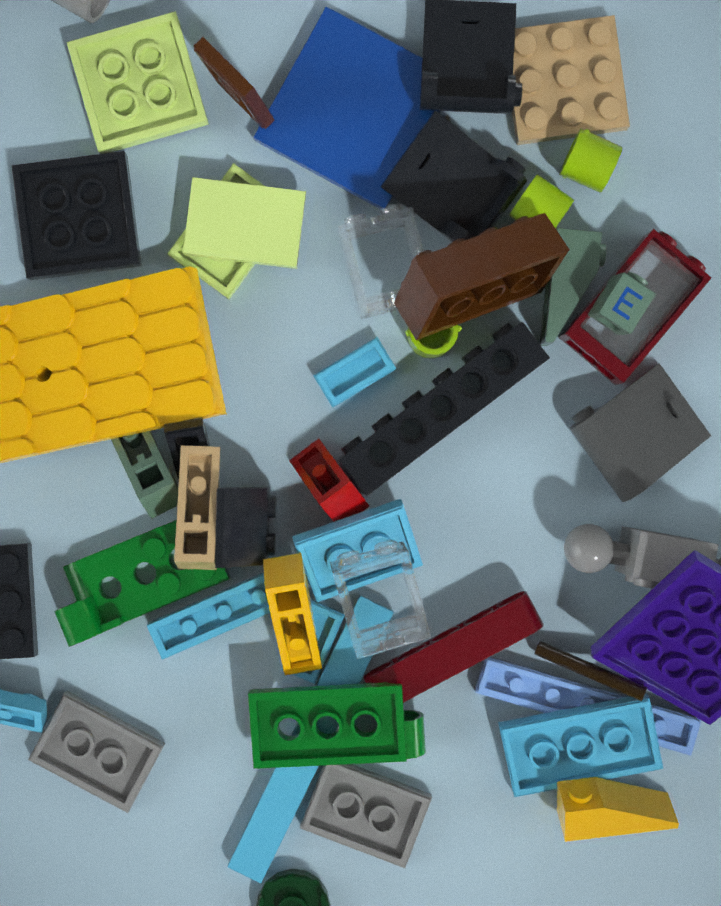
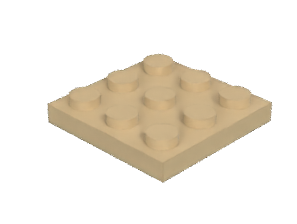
(569, 80)

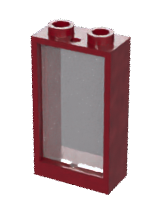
(676, 284)

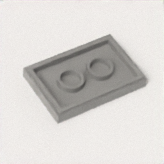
(96, 751)
(366, 812)

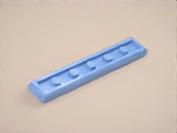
(553, 693)

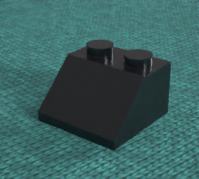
(244, 526)

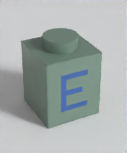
(622, 303)

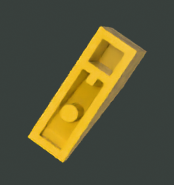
(292, 613)
(611, 808)

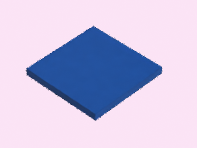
(348, 107)

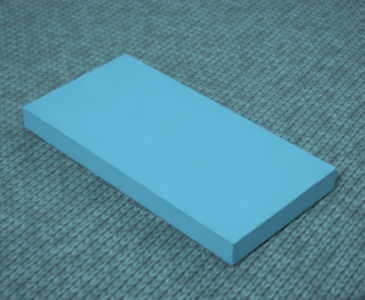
(581, 742)

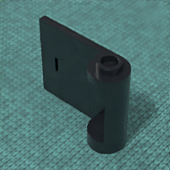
(469, 57)
(459, 185)

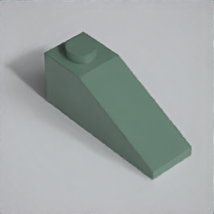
(570, 279)
(147, 472)

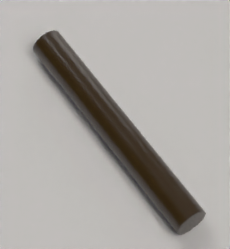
(590, 671)

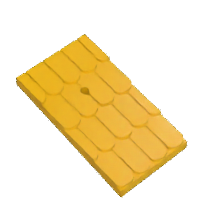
(105, 363)

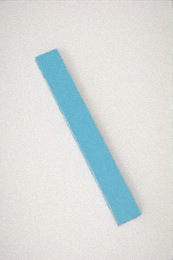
(289, 784)

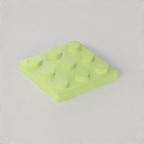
(137, 83)

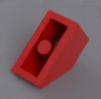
(328, 482)

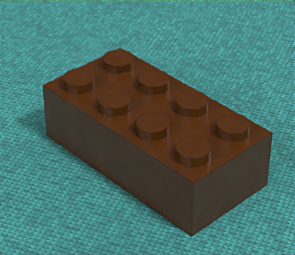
(479, 275)

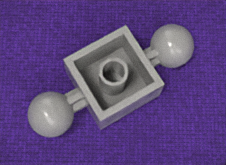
(640, 554)

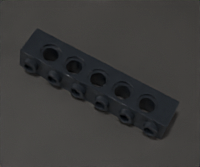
(524, 357)

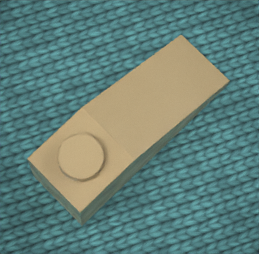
(197, 507)

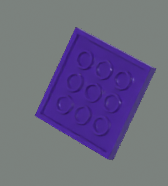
(673, 639)

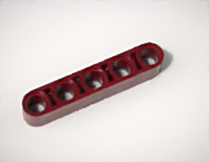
(460, 646)

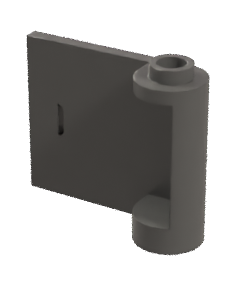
(639, 433)

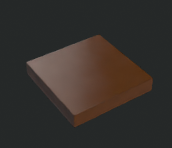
(233, 83)

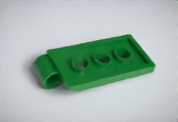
(97, 612)
(395, 738)

